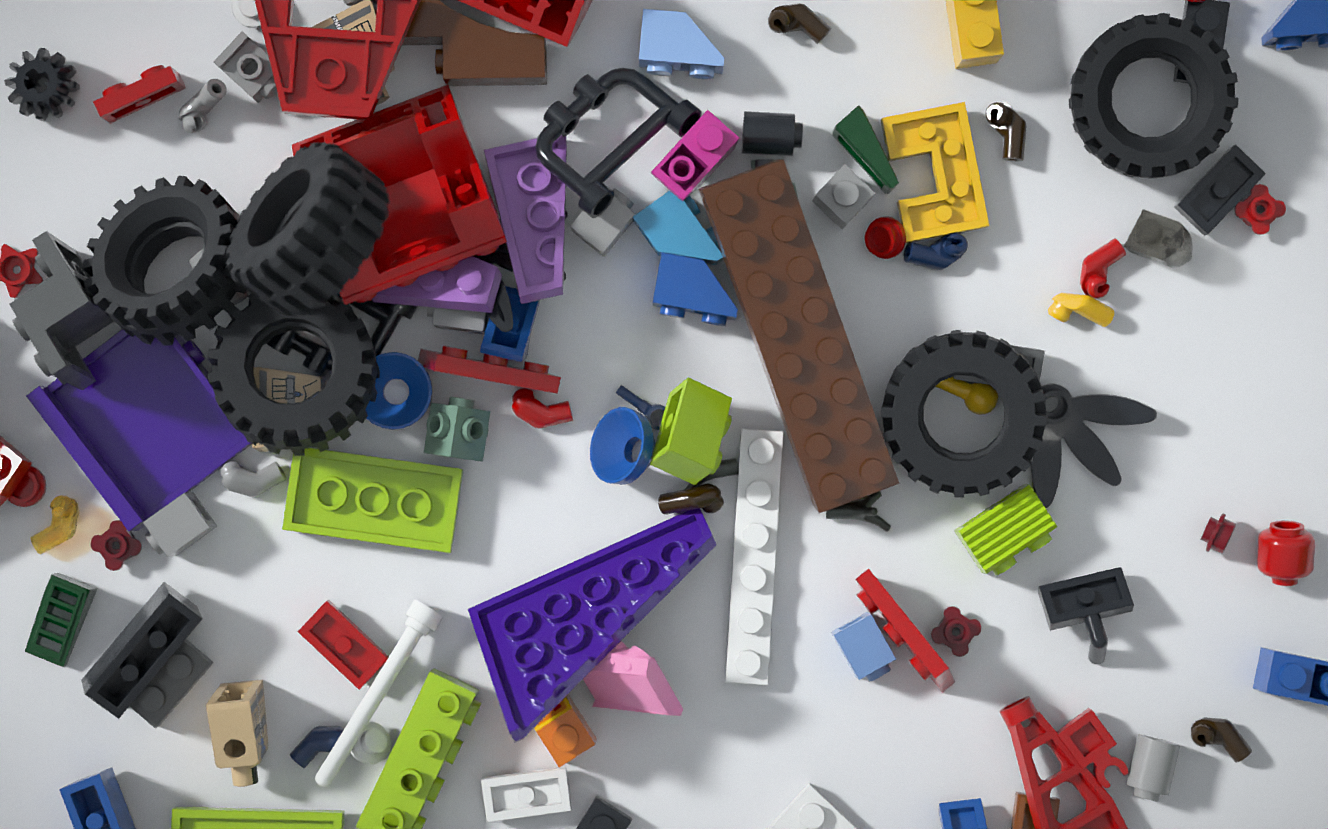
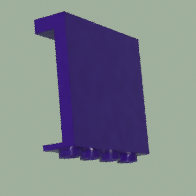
(143, 424)

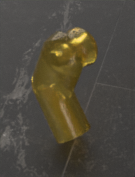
(63, 525)

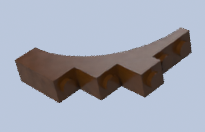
(474, 51)

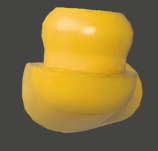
(1083, 305)

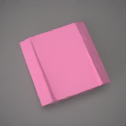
(631, 682)

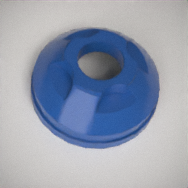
(412, 372)
(613, 446)

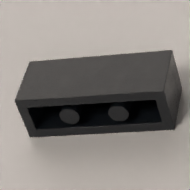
(141, 650)

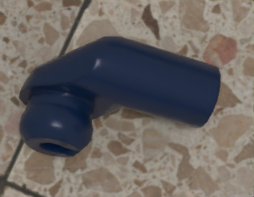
(938, 254)
(317, 740)

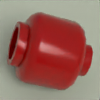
(1286, 552)

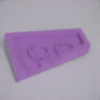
(467, 286)

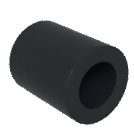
(770, 133)

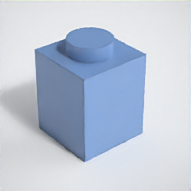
(864, 647)

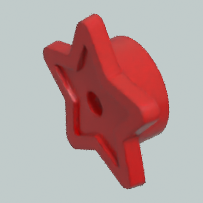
(28, 273)

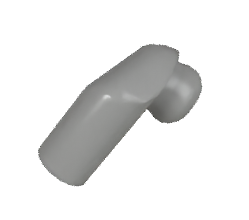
(201, 104)

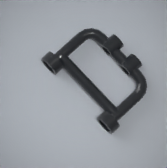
(590, 95)
(319, 358)

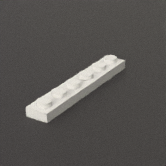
(754, 557)

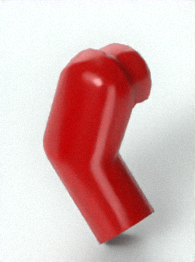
(1095, 268)
(536, 413)

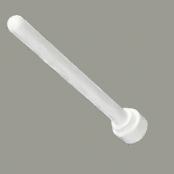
(419, 622)

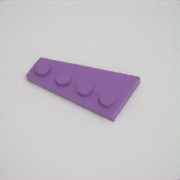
(531, 216)

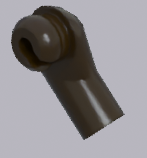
(702, 496)

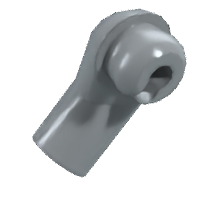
(250, 483)

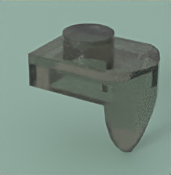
(1160, 240)

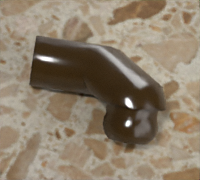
(797, 18)
(1010, 127)
(1220, 732)

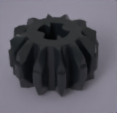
(57, 89)

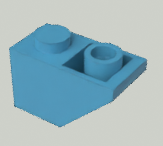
(674, 229)

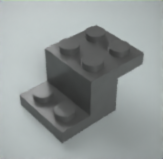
(59, 313)

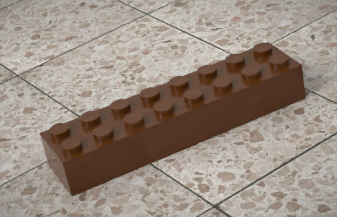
(799, 335)

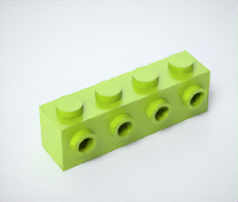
(420, 753)

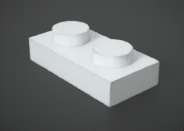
(526, 794)

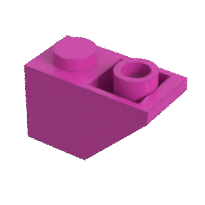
(696, 156)

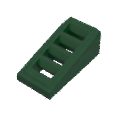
(862, 144)
(84, 595)

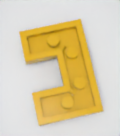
(959, 197)

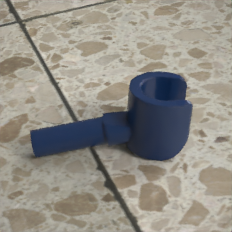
(641, 405)

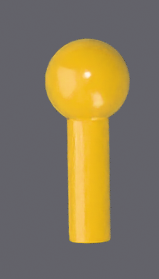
(977, 397)

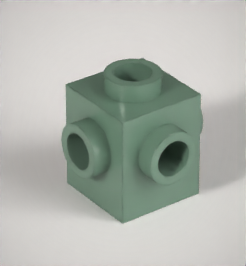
(457, 430)

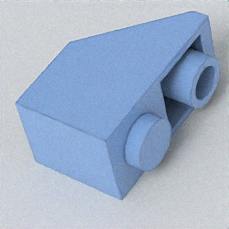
(676, 43)

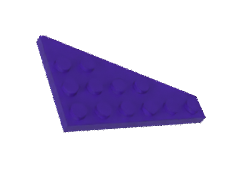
(564, 623)

